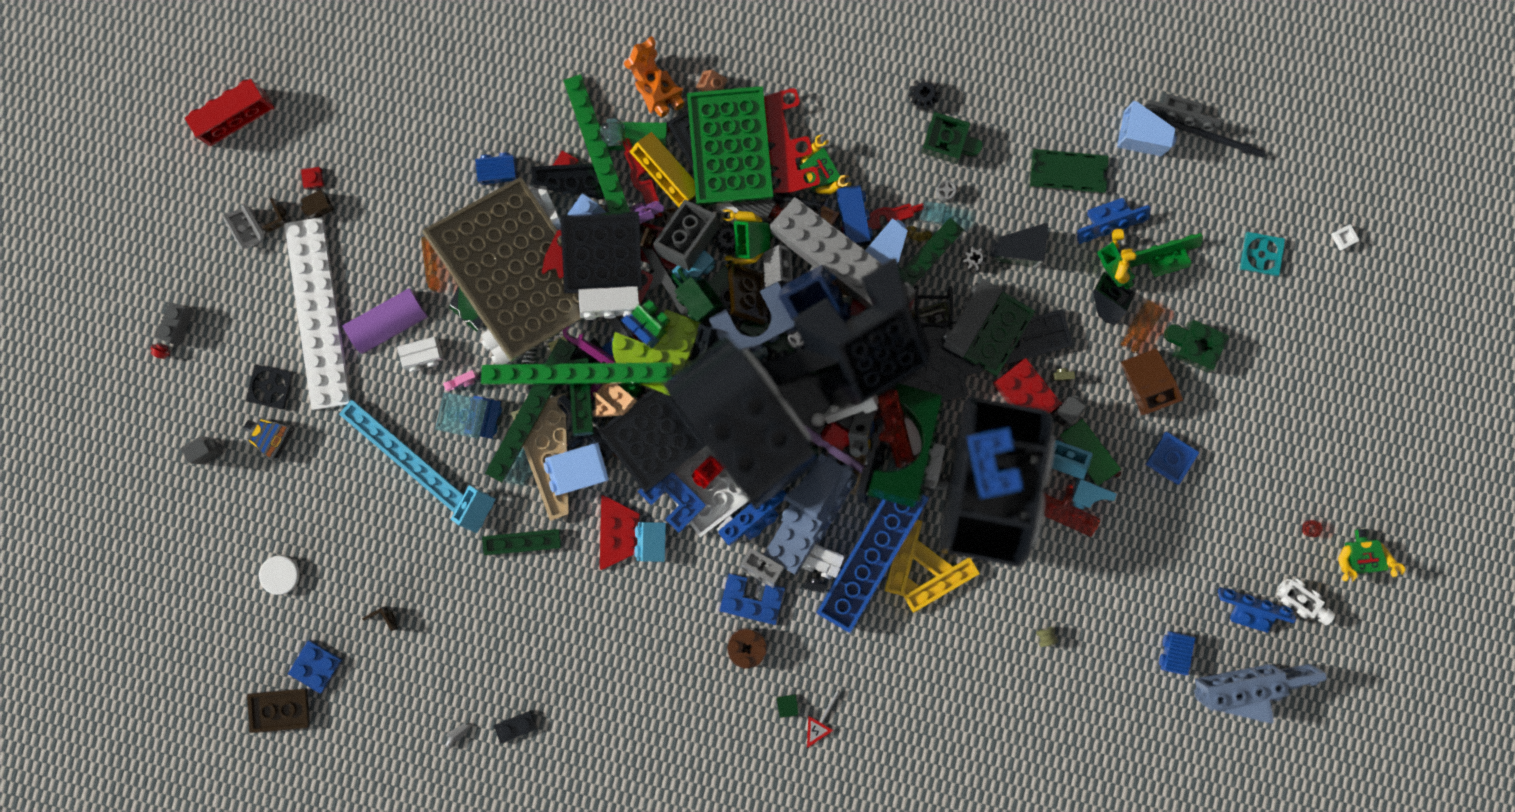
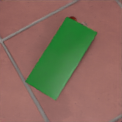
(638, 130)
(1102, 463)

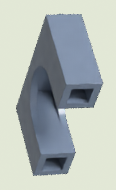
(779, 322)

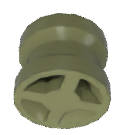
(1047, 636)

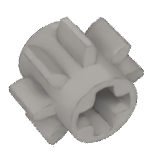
(971, 263)

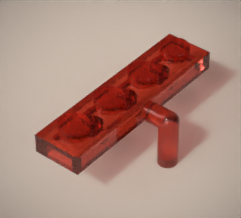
(896, 429)
(1068, 515)

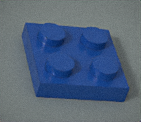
(1172, 458)
(315, 666)

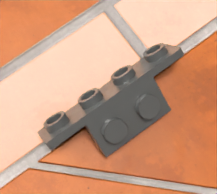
(1183, 111)

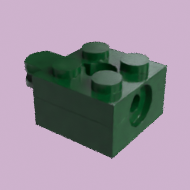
(949, 139)
(697, 296)
(1196, 344)

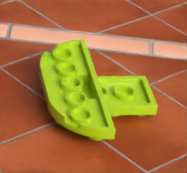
(672, 347)

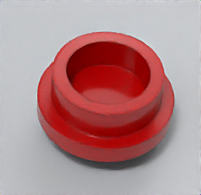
(160, 350)

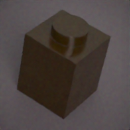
(316, 204)

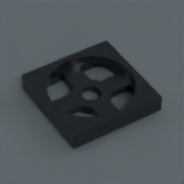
(254, 383)

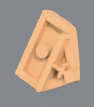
(612, 401)

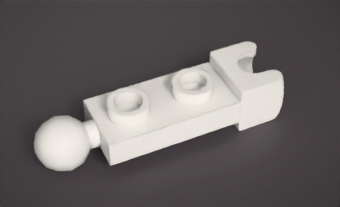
(839, 412)

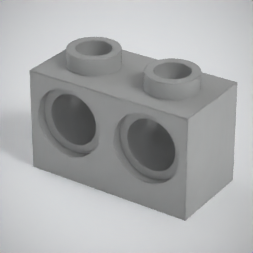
(761, 567)

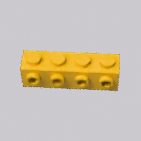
(669, 172)

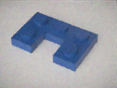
(987, 478)
(687, 500)
(762, 611)

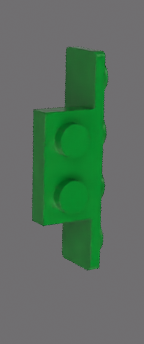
(1168, 256)

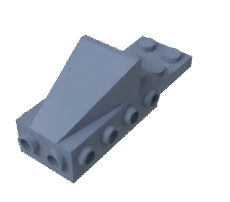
(810, 512)
(1250, 689)

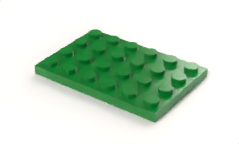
(729, 145)

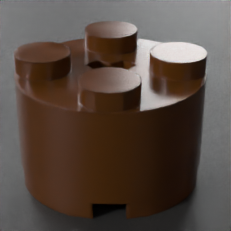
(744, 658)

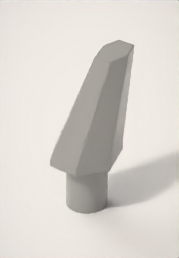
(457, 734)

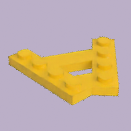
(945, 579)

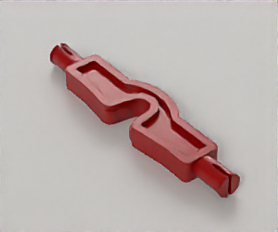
(645, 187)
(899, 213)

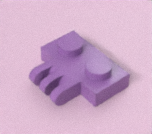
(647, 211)

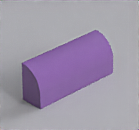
(385, 321)

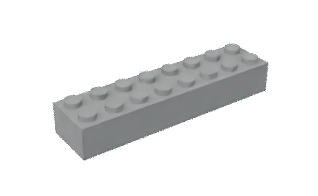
(826, 246)

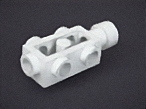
(1300, 596)

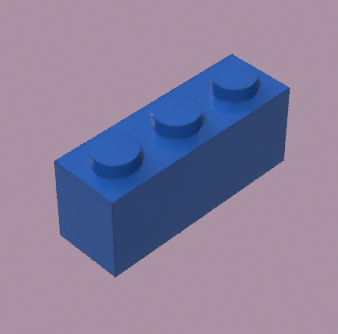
(854, 215)

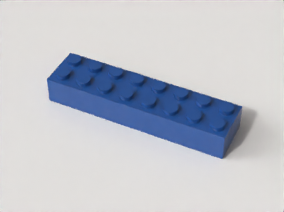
(869, 562)

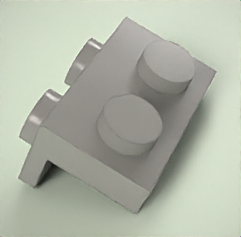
(244, 227)

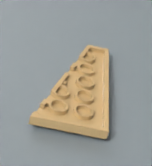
(544, 441)

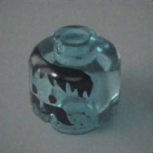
(613, 132)

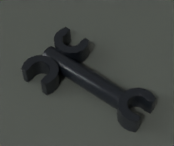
(814, 204)

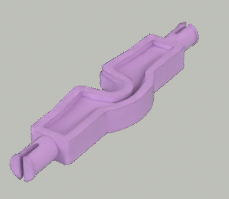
(841, 455)

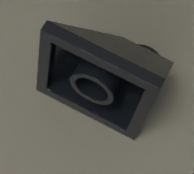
(1111, 300)

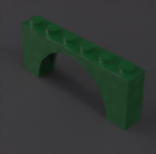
(905, 485)

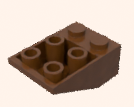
(1151, 382)

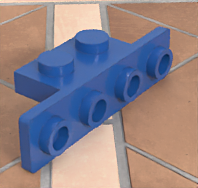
(1111, 217)
(752, 521)
(1253, 611)

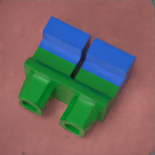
(646, 327)

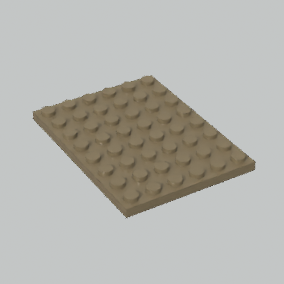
(498, 260)

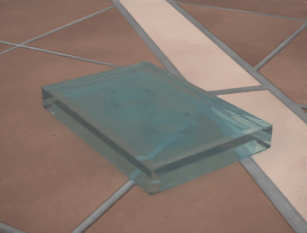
(461, 415)

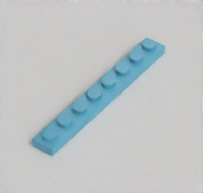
(402, 455)

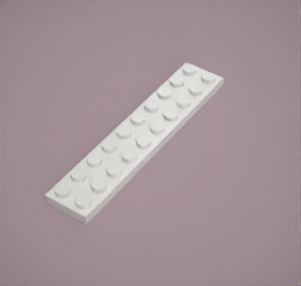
(317, 313)

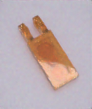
(430, 265)
(1142, 324)

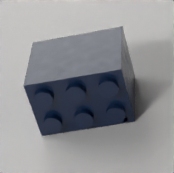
(810, 290)

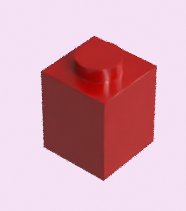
(836, 435)

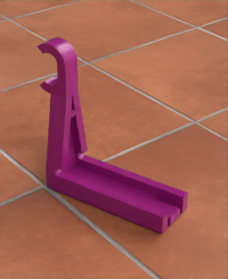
(592, 350)

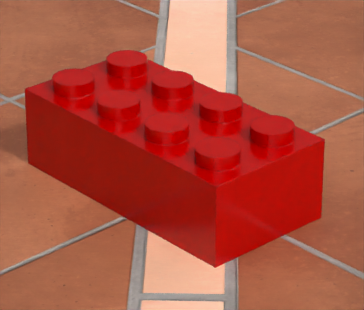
(229, 112)

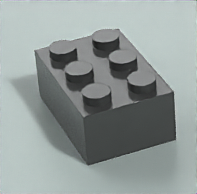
(686, 235)

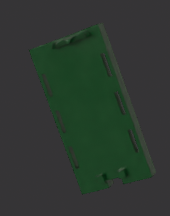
(1068, 169)
(999, 333)

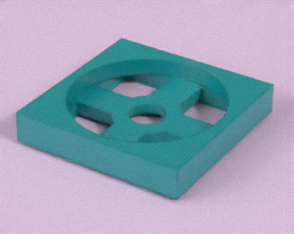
(1277, 257)

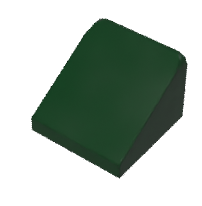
(787, 706)

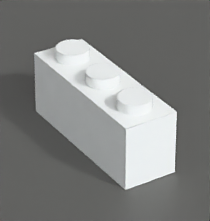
(607, 302)

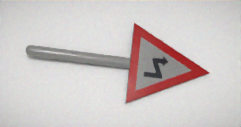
(816, 728)

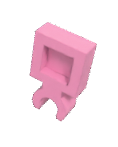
(466, 379)

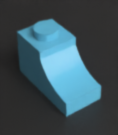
(1087, 493)

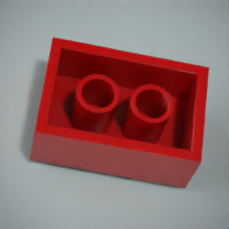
(1026, 388)

